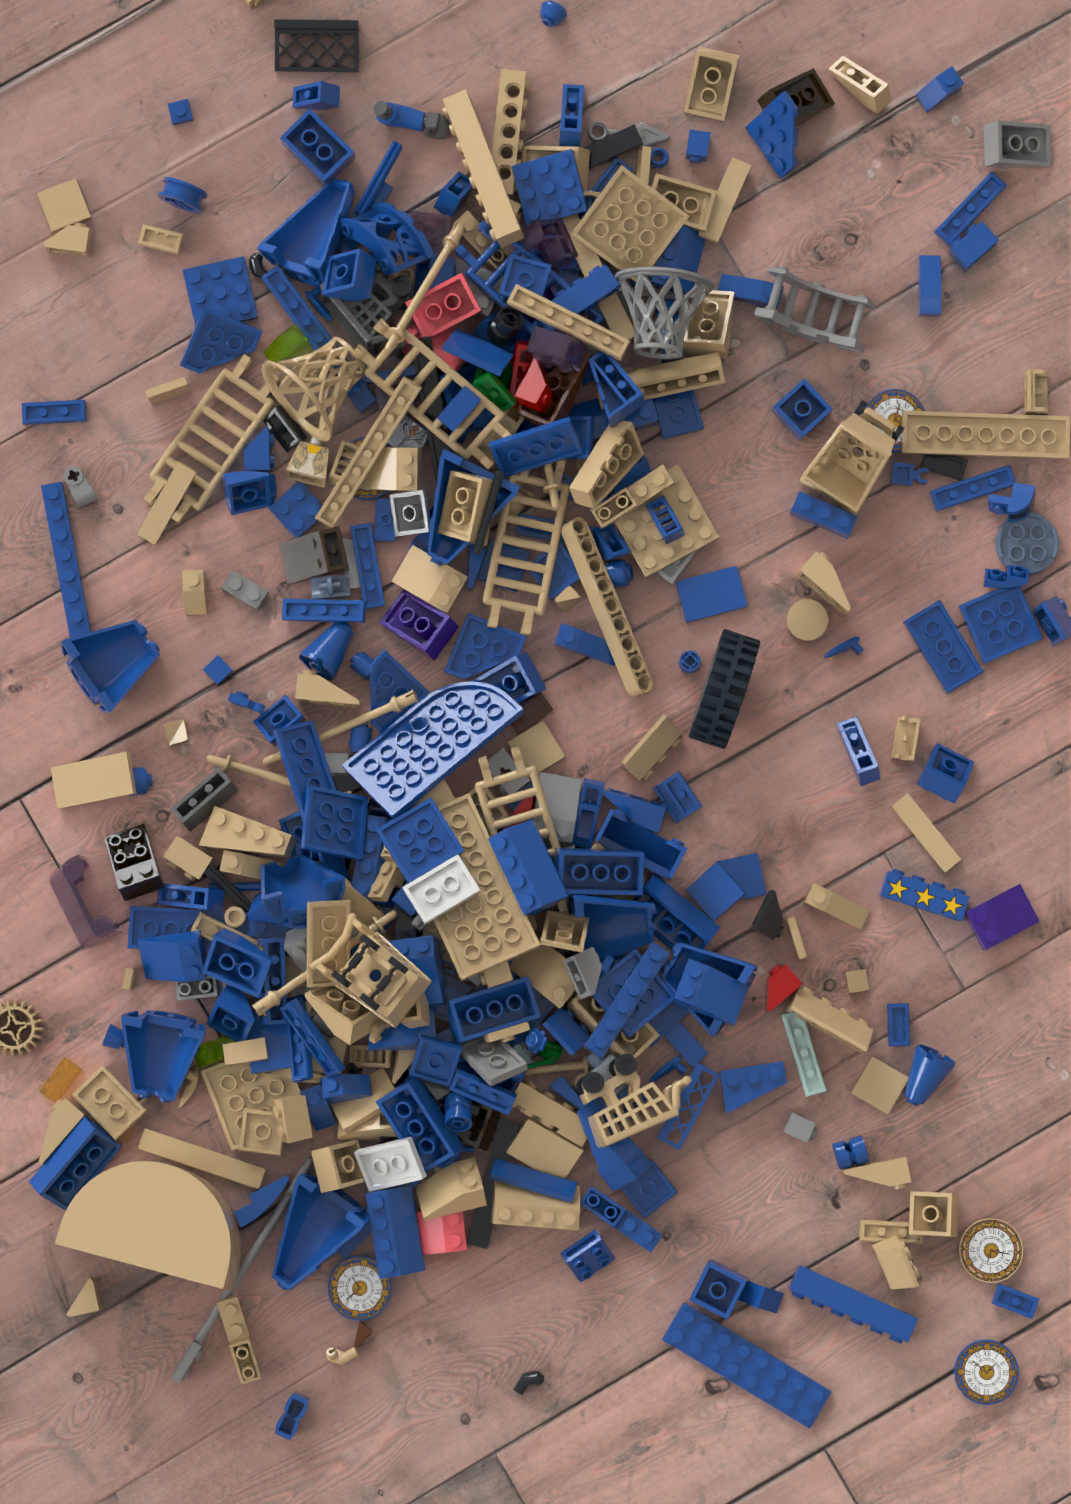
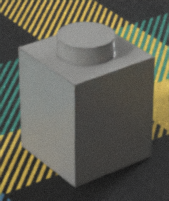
(800, 1127)

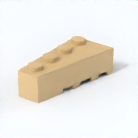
(607, 464)

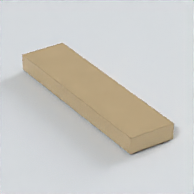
(167, 503)
(926, 833)

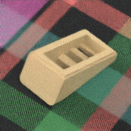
(336, 473)
(389, 1058)

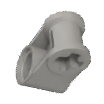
(81, 489)

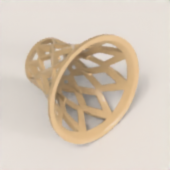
(305, 365)

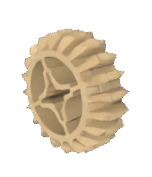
(18, 1036)

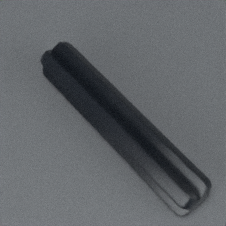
(230, 890)

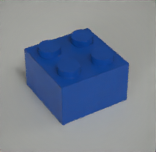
(802, 409)
(718, 1288)

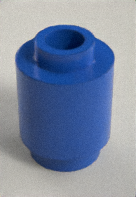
(361, 664)
(359, 737)

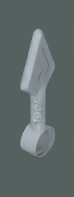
(648, 134)

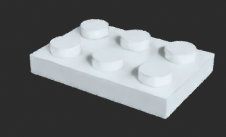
(441, 889)
(390, 1164)

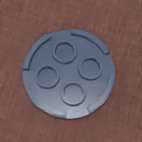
(1027, 543)

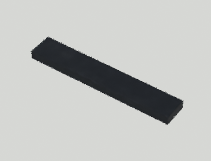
(481, 1223)

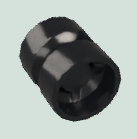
(505, 326)

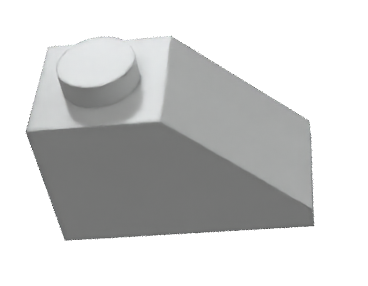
(584, 971)

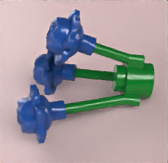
(537, 1042)

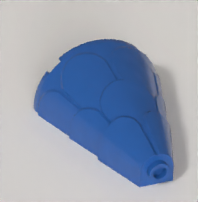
(310, 234)
(446, 548)
(314, 1230)

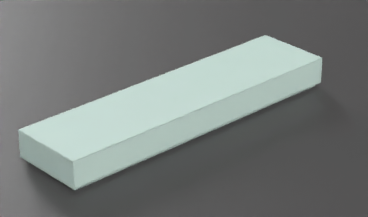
(803, 1054)

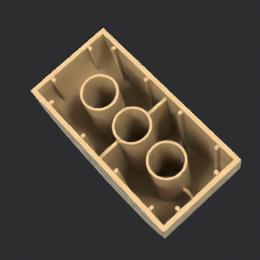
(156, 1221)

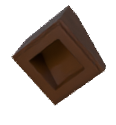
(362, 1334)

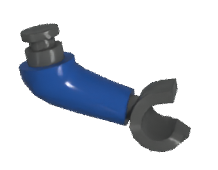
(402, 116)

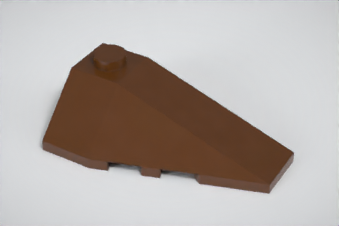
(564, 392)

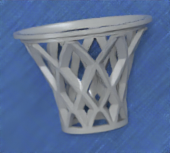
(643, 319)

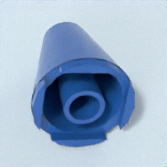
(328, 650)
(926, 1073)

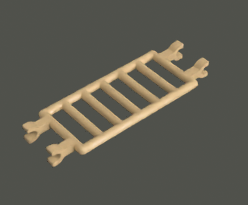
(202, 407)
(474, 448)
(547, 570)
(537, 791)

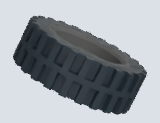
(724, 689)

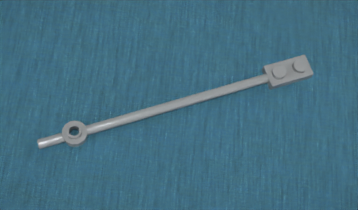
(194, 1351)

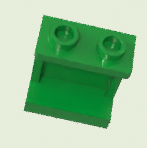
(495, 387)

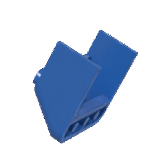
(659, 854)

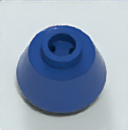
(552, 13)

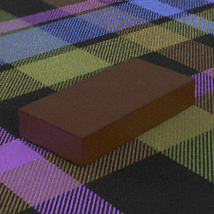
(534, 711)

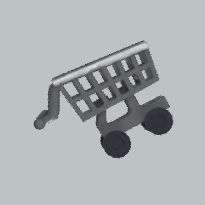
(394, 297)

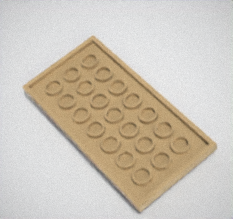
(491, 923)

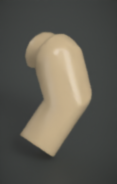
(340, 1357)

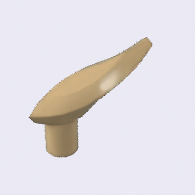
(190, 1086)

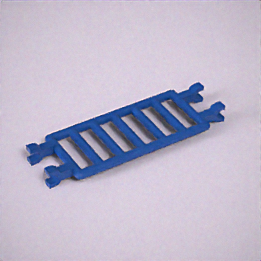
(485, 286)

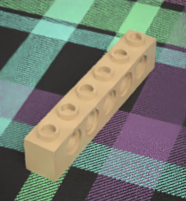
(510, 81)

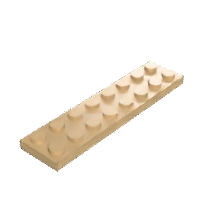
(985, 435)

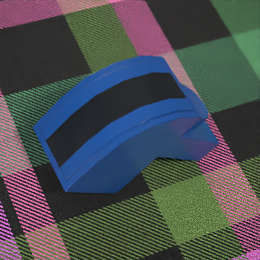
(1017, 506)

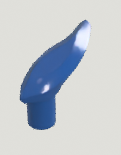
(316, 303)
(843, 647)
(668, 1067)

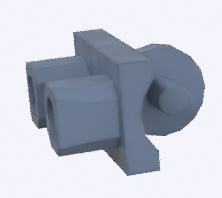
(330, 587)

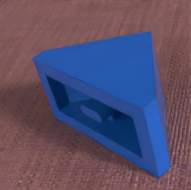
(609, 542)
(761, 1297)

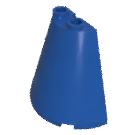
(110, 661)
(292, 885)
(614, 923)
(728, 965)
(160, 1051)

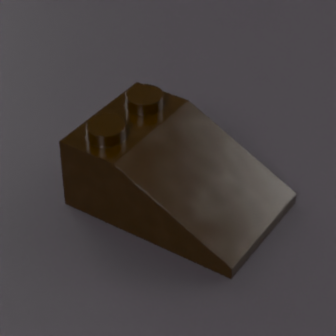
(806, 92)
(483, 1126)

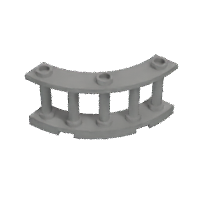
(805, 329)

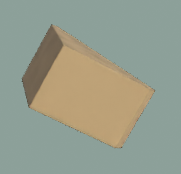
(87, 1300)

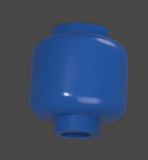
(619, 573)
(142, 780)

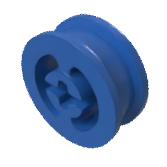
(182, 195)

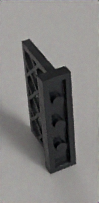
(320, 27)

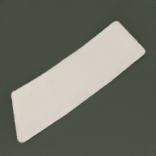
(353, 572)

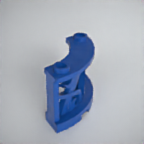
(386, 216)

